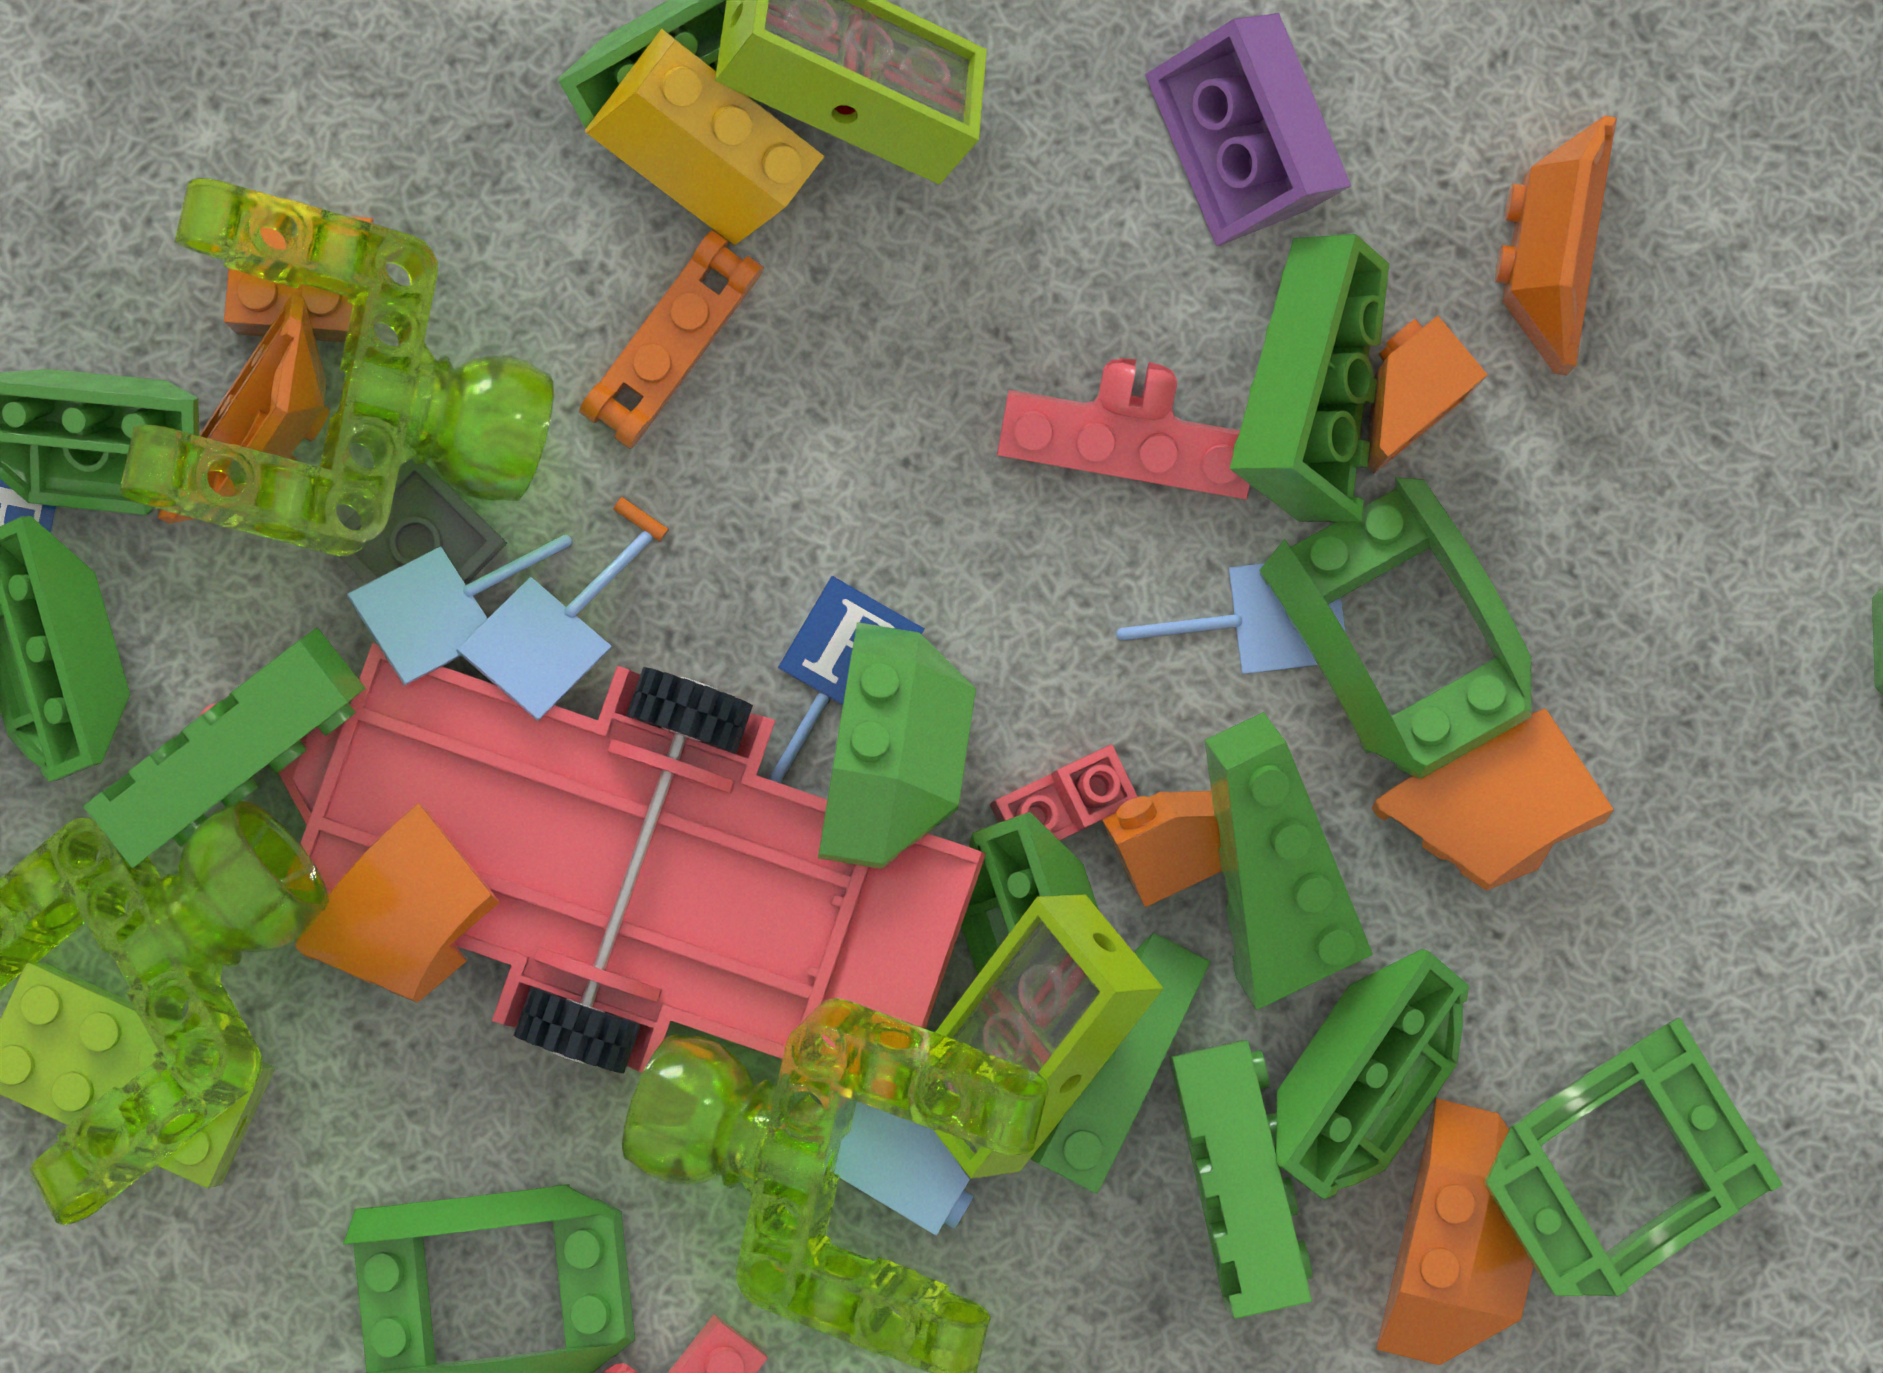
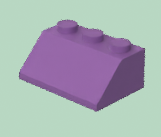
(1247, 127)

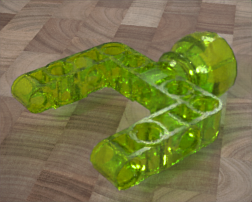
(474, 421)
(235, 891)
(707, 1119)

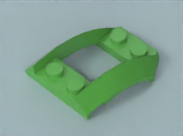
(1355, 553)
(1701, 1123)
(396, 1290)

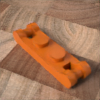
(671, 340)

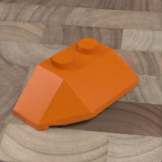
(1556, 242)
(273, 397)
(1458, 1258)

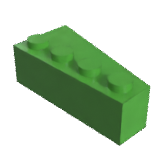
(1313, 380)
(226, 747)
(1281, 880)
(1239, 1181)

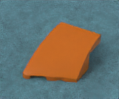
(1501, 803)
(401, 910)

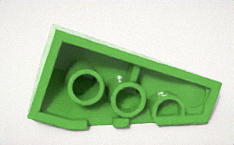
(1101, 1117)

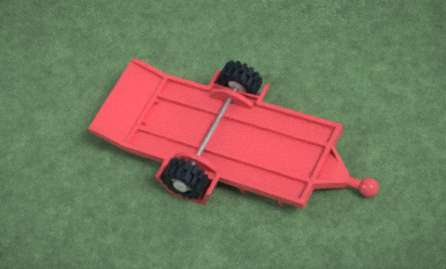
(630, 884)

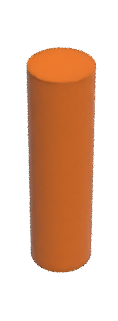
(640, 519)

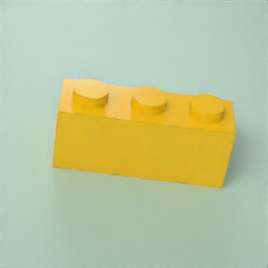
(703, 141)

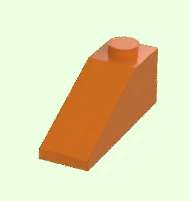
(1166, 842)

